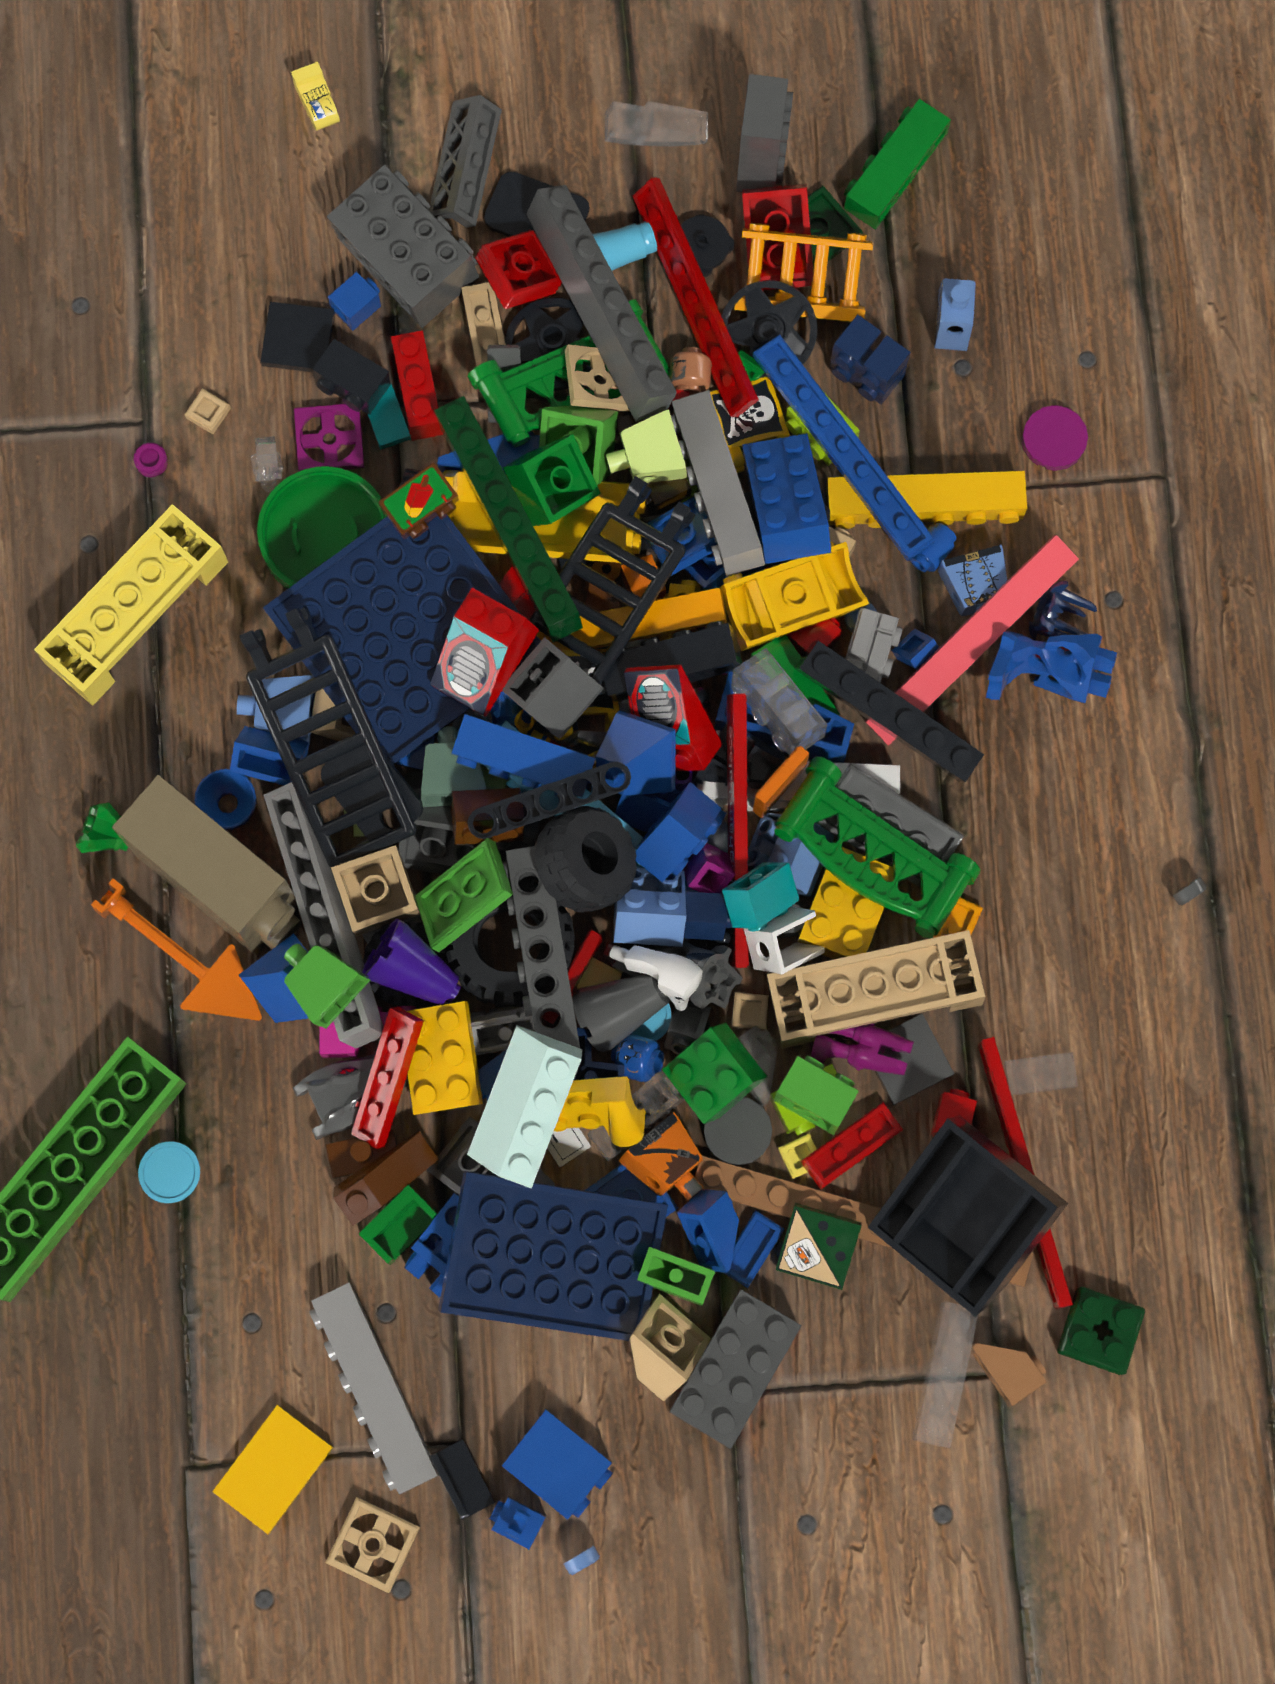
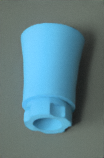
(626, 244)

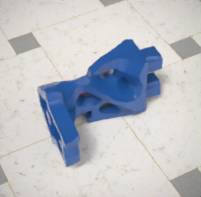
(1065, 657)

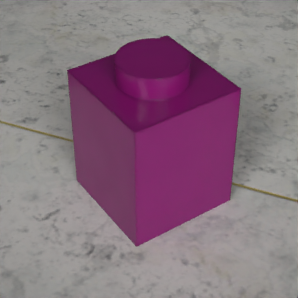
(709, 870)

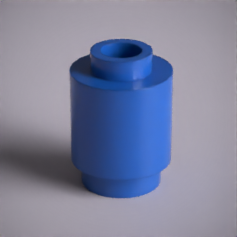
(933, 555)

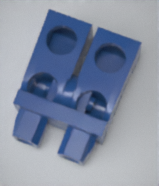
(434, 1245)

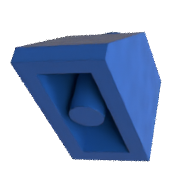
(711, 1228)

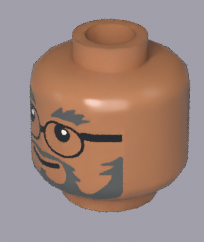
(690, 370)

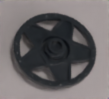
(769, 321)
(546, 332)

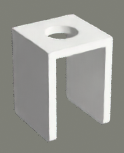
(788, 958)

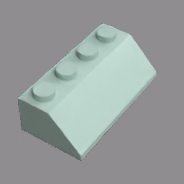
(524, 1105)

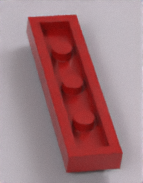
(387, 1077)

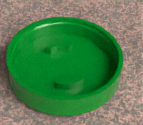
(313, 519)

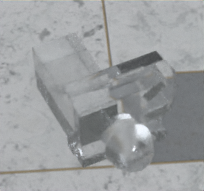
(266, 463)

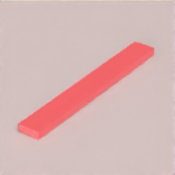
(984, 627)

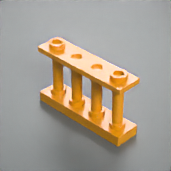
(847, 307)

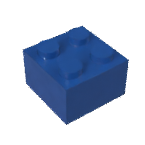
(678, 833)

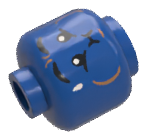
(640, 1056)

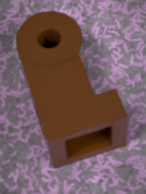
(596, 597)

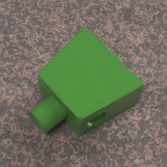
(322, 982)

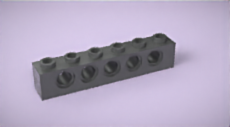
(521, 865)

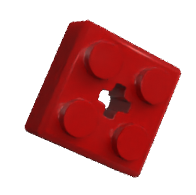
(518, 269)

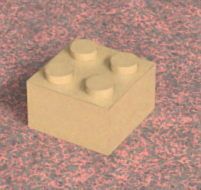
(375, 890)

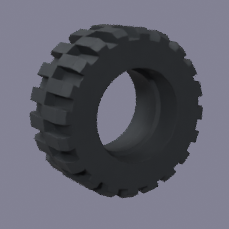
(500, 986)

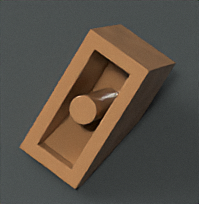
(1010, 1371)

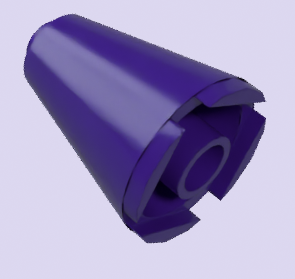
(410, 966)

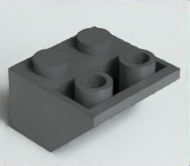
(552, 688)

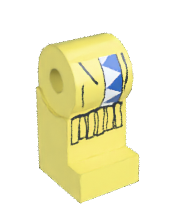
(315, 96)

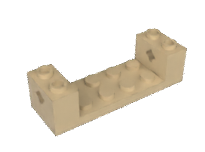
(876, 987)

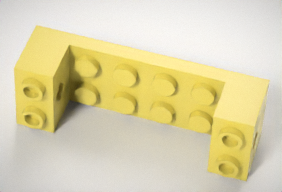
(129, 602)

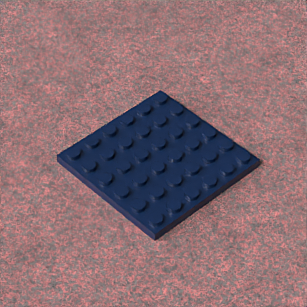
(390, 616)

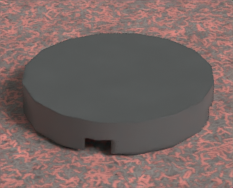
(740, 1133)

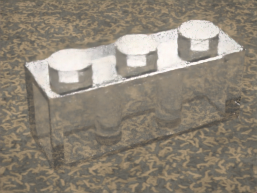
(778, 703)

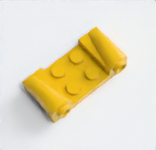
(791, 596)
(605, 1104)

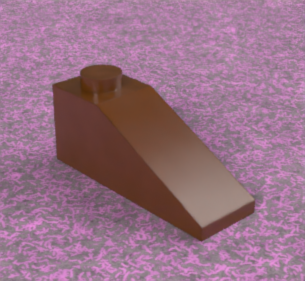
(383, 1178)

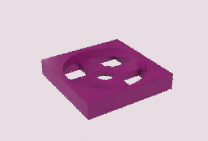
(327, 414)

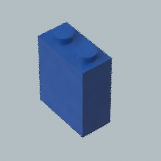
(558, 1465)

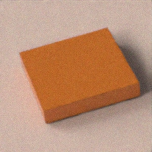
(780, 781)

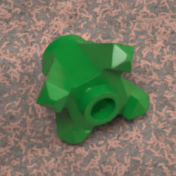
(98, 830)

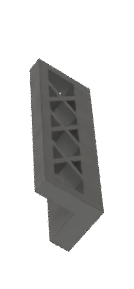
(469, 159)

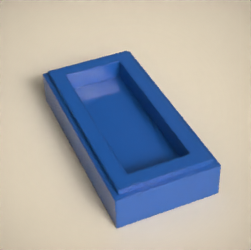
(753, 1248)

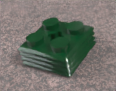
(1081, 1342)

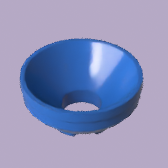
(224, 783)

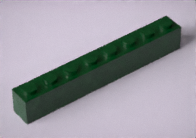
(508, 519)

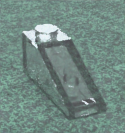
(657, 1098)

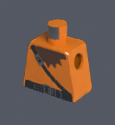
(665, 1159)

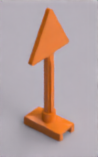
(219, 987)

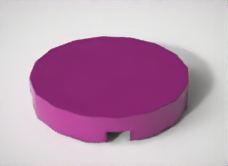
(1054, 437)

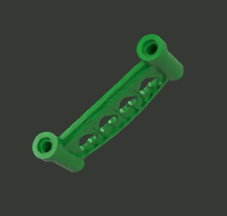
(507, 391)
(940, 881)

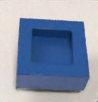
(915, 648)

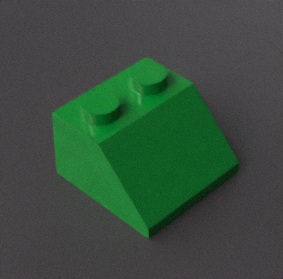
(552, 480)

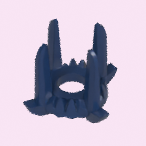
(1052, 603)

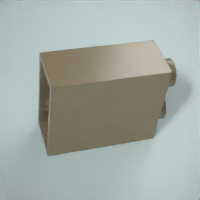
(209, 867)

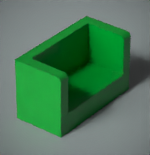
(398, 1225)

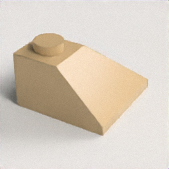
(666, 1348)

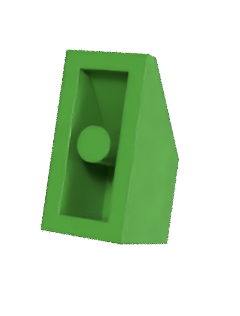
(676, 1276)

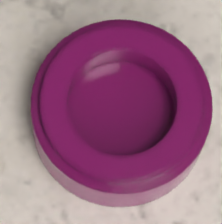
(150, 460)

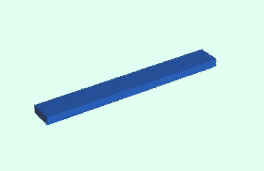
(843, 448)

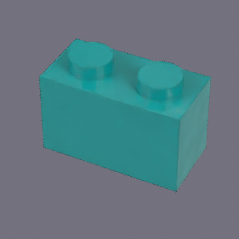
(761, 895)

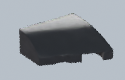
(761, 762)

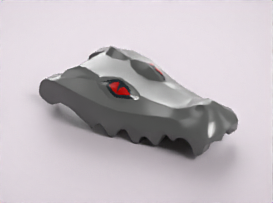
(337, 1093)

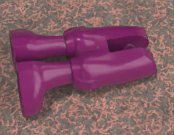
(869, 1050)

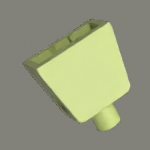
(650, 451)

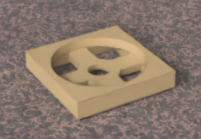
(578, 394)
(337, 1559)

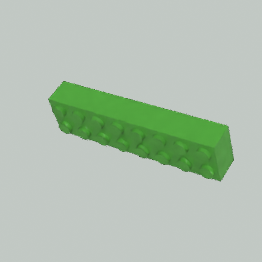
(79, 1159)

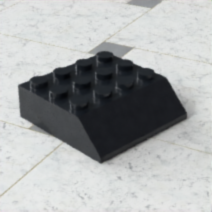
(967, 1215)

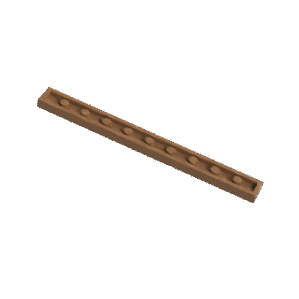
(780, 1196)

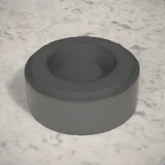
(1190, 891)

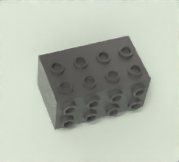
(404, 245)

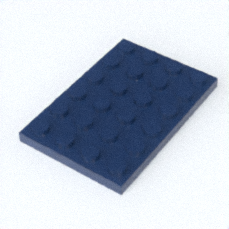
(550, 1257)

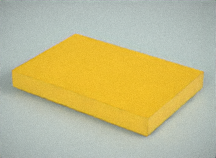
(272, 1469)

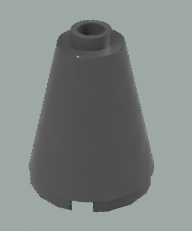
(617, 1008)

